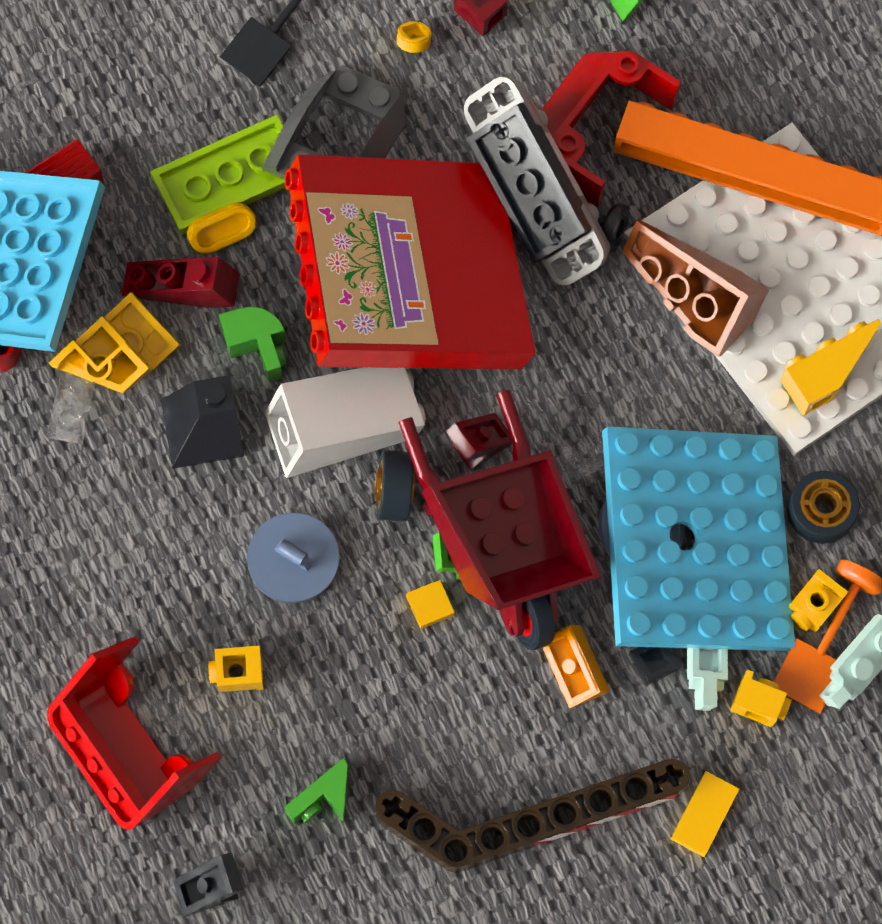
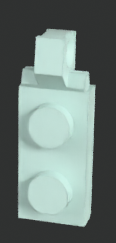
(856, 666)
(706, 674)

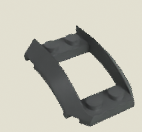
(353, 91)

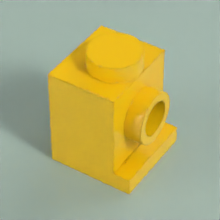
(827, 591)
(247, 658)
(760, 700)

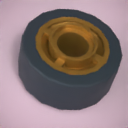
(394, 486)
(812, 523)

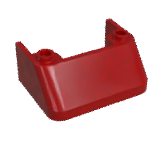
(580, 91)
(113, 745)

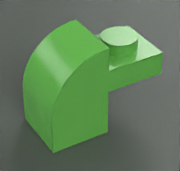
(254, 330)

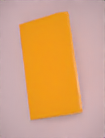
(575, 666)

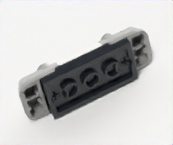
(534, 181)

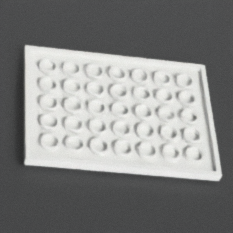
(819, 287)

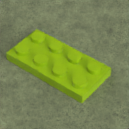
(220, 174)

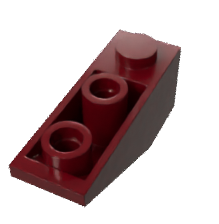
(187, 281)

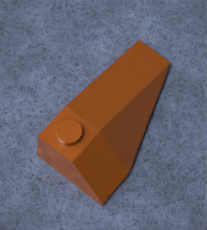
(703, 291)

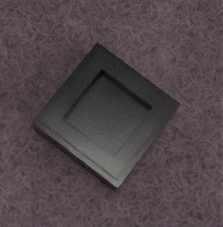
(653, 663)

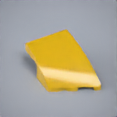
(118, 347)

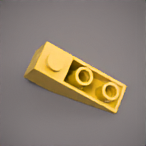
(819, 377)

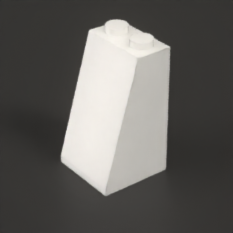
(340, 416)

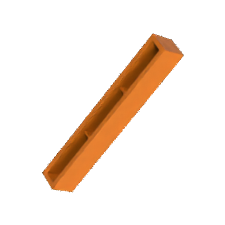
(751, 166)

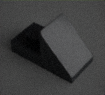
(208, 885)

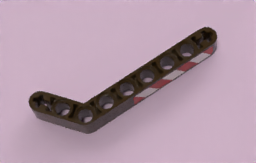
(541, 814)

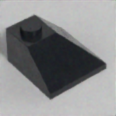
(202, 423)

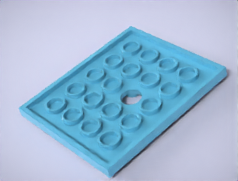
(41, 253)
(736, 576)

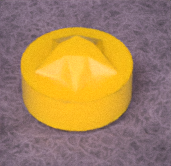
(414, 37)

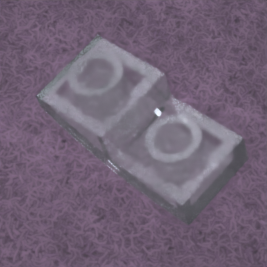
(71, 408)

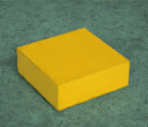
(430, 604)

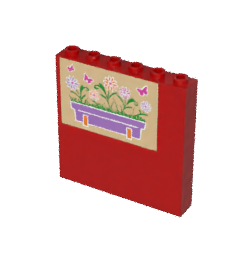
(407, 264)

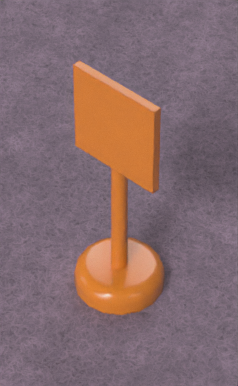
(808, 669)

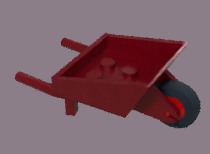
(509, 531)

